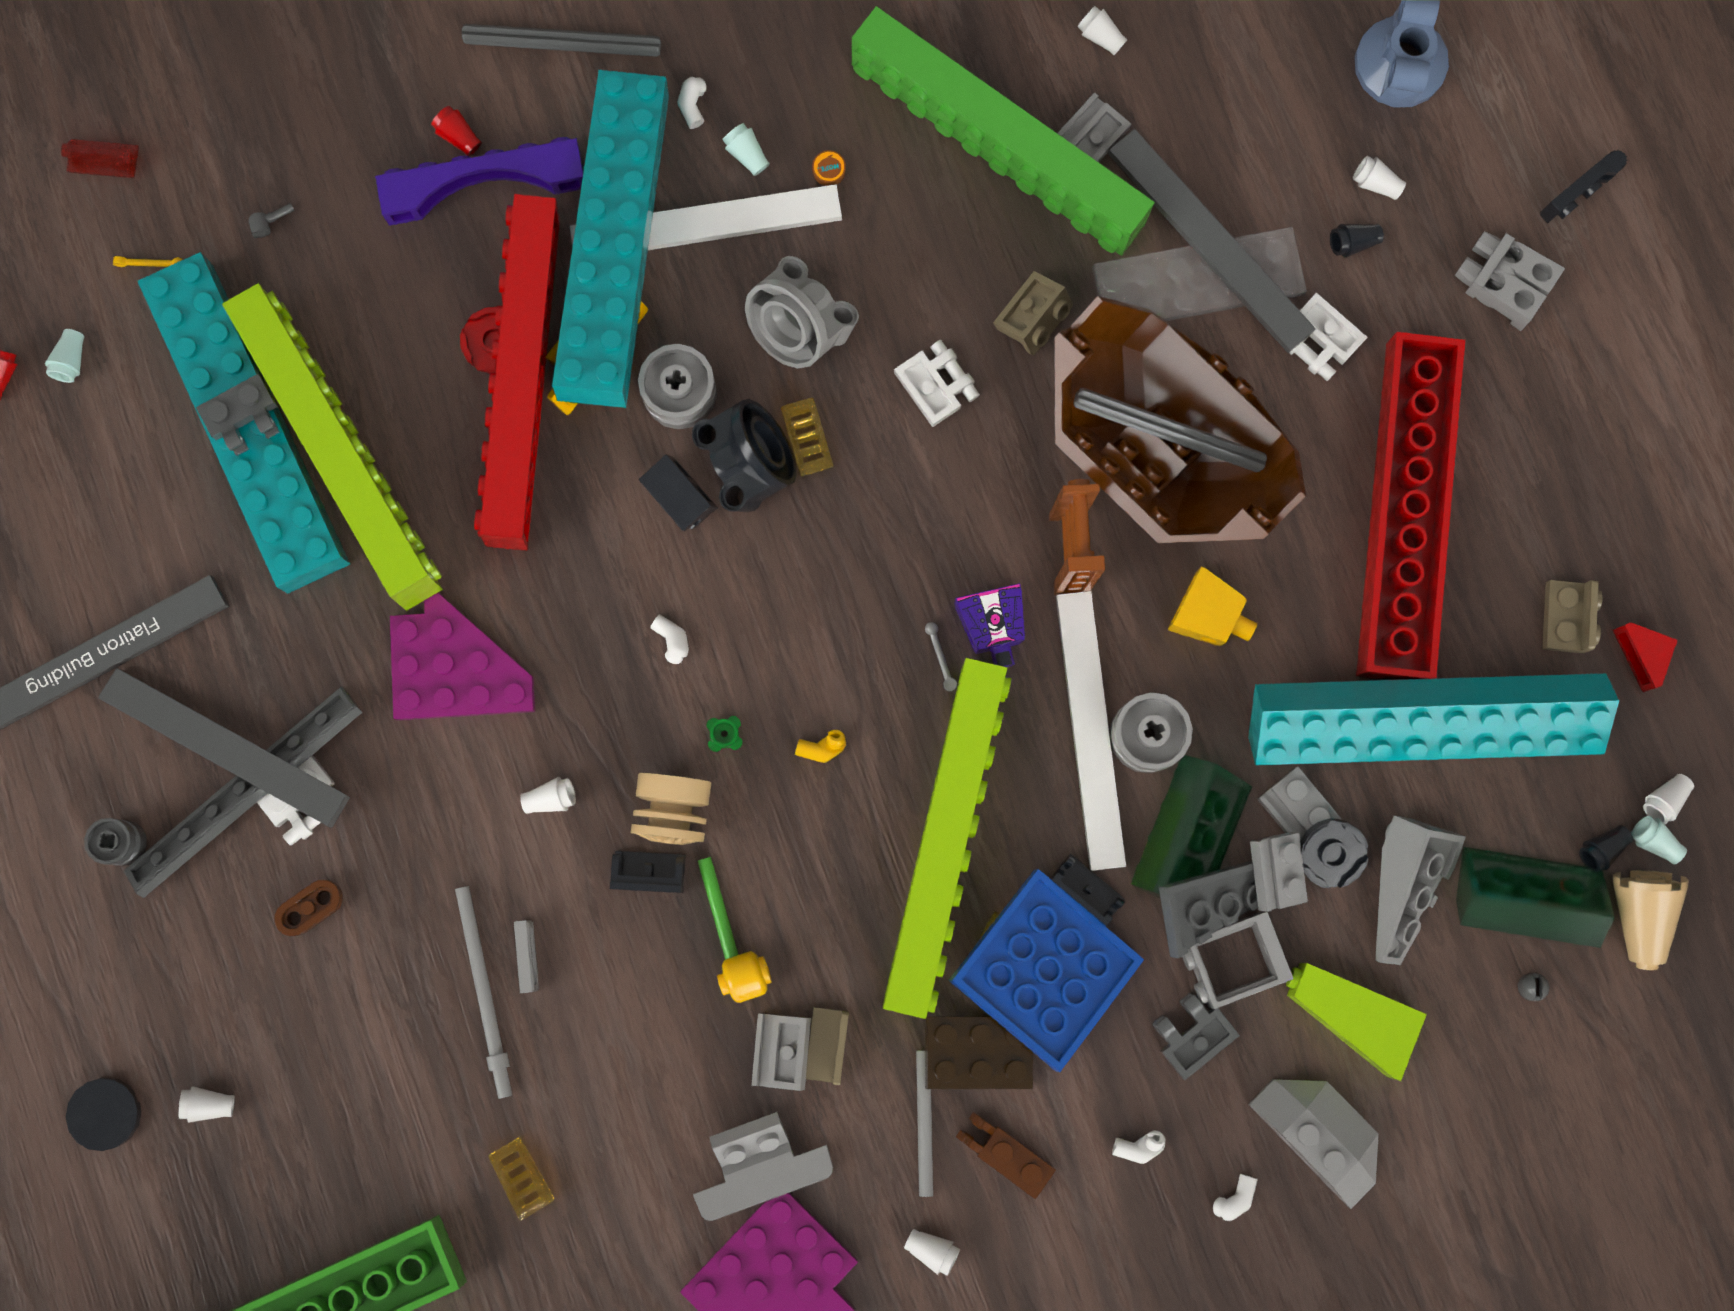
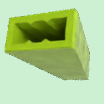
(1363, 1019)

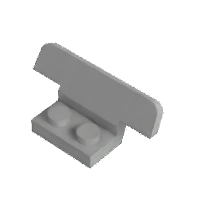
(759, 1167)

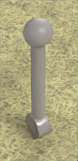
(950, 683)

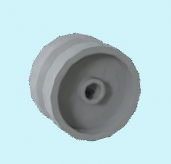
(683, 367)
(1165, 718)

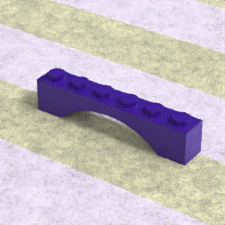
(414, 192)

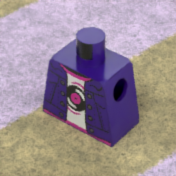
(993, 621)

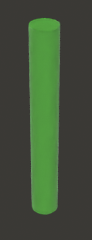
(718, 908)

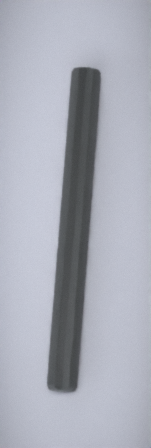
(561, 40)
(1169, 430)

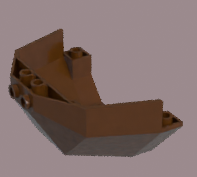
(1158, 483)

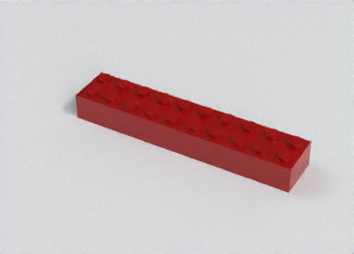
(519, 374)
(1411, 508)

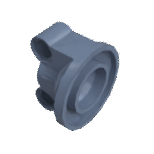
(1392, 74)

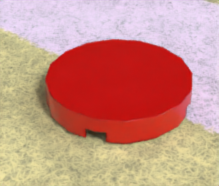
(472, 342)

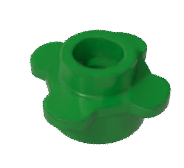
(717, 726)

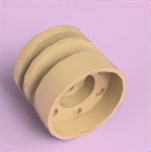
(671, 808)

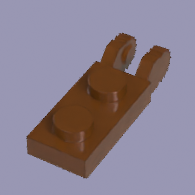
(1009, 1157)

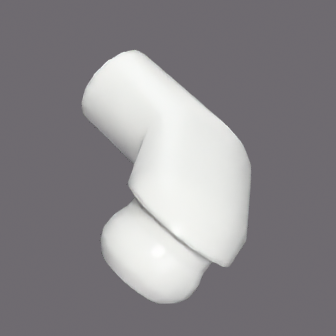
(687, 100)
(675, 639)
(1141, 1150)
(1238, 1203)

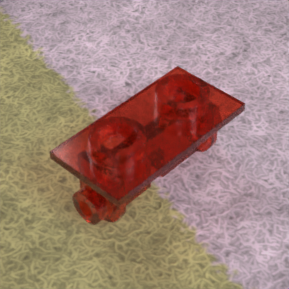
(101, 158)

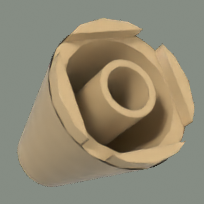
(1649, 914)

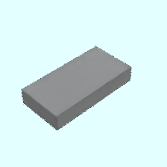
(526, 956)

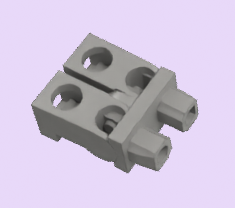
(1511, 280)

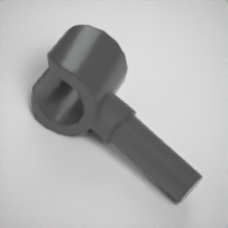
(259, 221)

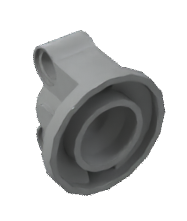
(797, 315)

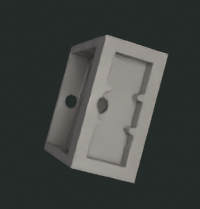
(1270, 950)

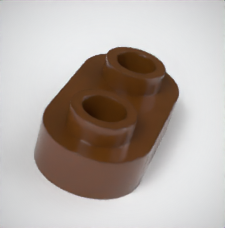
(309, 906)

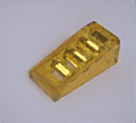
(796, 409)
(515, 1197)

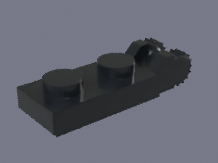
(1585, 185)

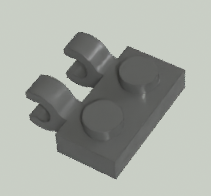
(237, 407)
(1197, 1043)

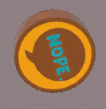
(829, 168)

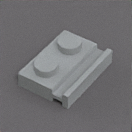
(1095, 128)
(1296, 803)
(1278, 871)
(781, 1051)

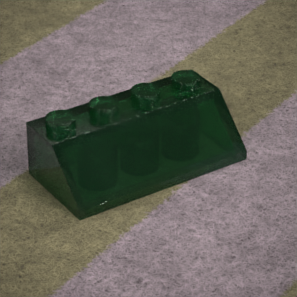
(1192, 825)
(1533, 897)

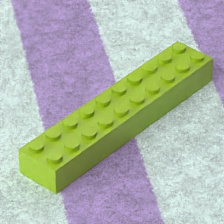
(334, 446)
(945, 838)

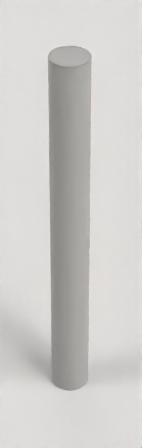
(924, 1119)

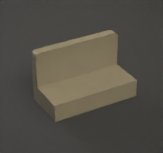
(827, 1045)

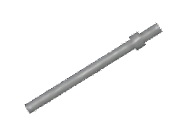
(497, 1059)

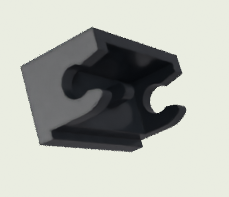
(677, 493)
(647, 872)
(1088, 889)

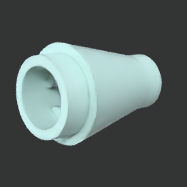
(745, 148)
(65, 358)
(1657, 838)

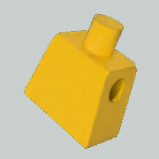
(1211, 611)

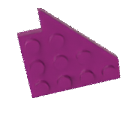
(452, 668)
(774, 1264)

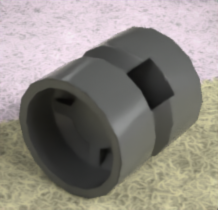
(124, 841)

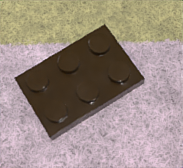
(974, 1055)

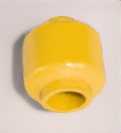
(744, 977)

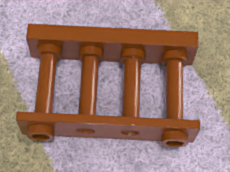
(1080, 565)

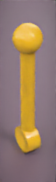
(123, 262)

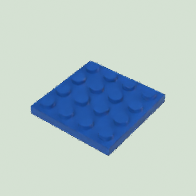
(1046, 970)

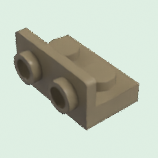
(1034, 312)
(1571, 616)

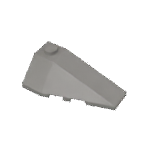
(1411, 869)

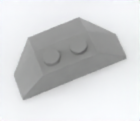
(1322, 1133)

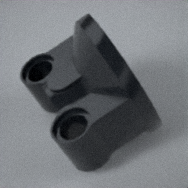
(747, 454)

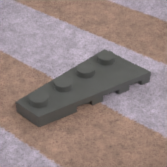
(1205, 904)

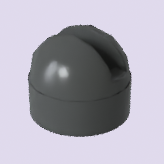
(1527, 987)

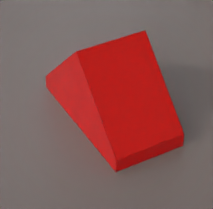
(1646, 653)

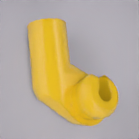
(823, 750)

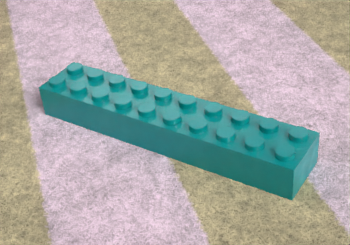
(611, 239)
(269, 476)
(1431, 719)

